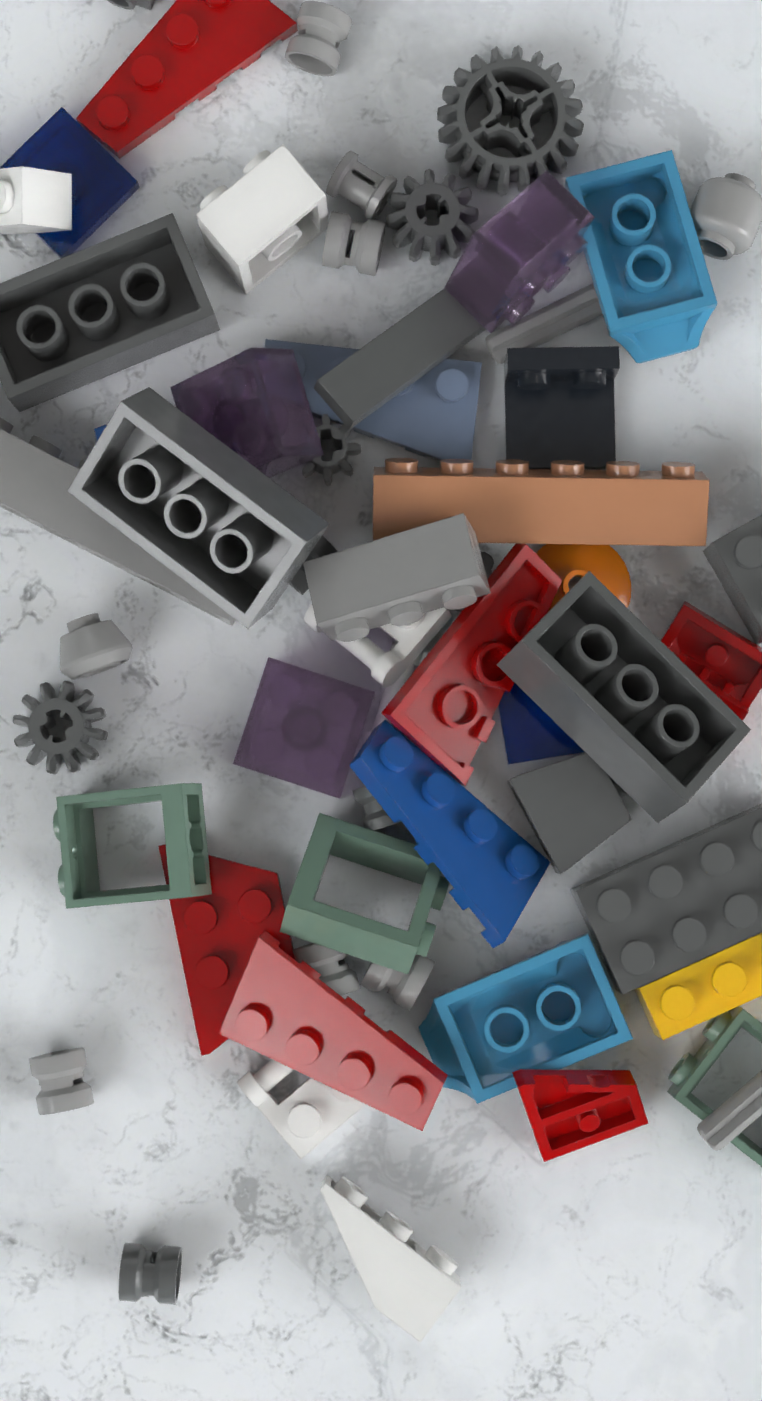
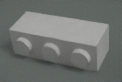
(397, 579)

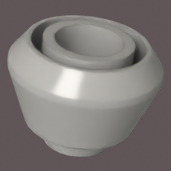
(92, 647)

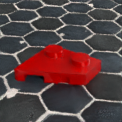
(578, 1107)

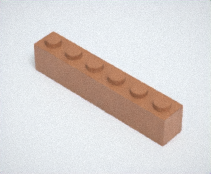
(546, 504)

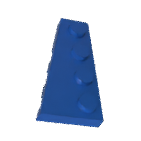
(471, 846)

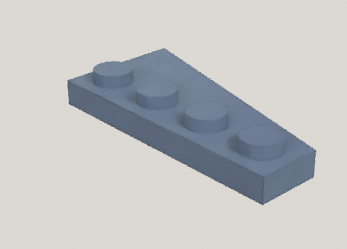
(426, 418)

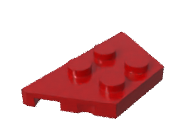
(220, 934)

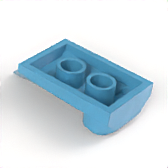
(645, 256)
(524, 1017)

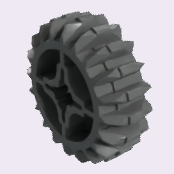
(544, 96)

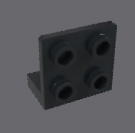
(560, 405)

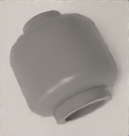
(726, 215)

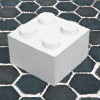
(263, 217)

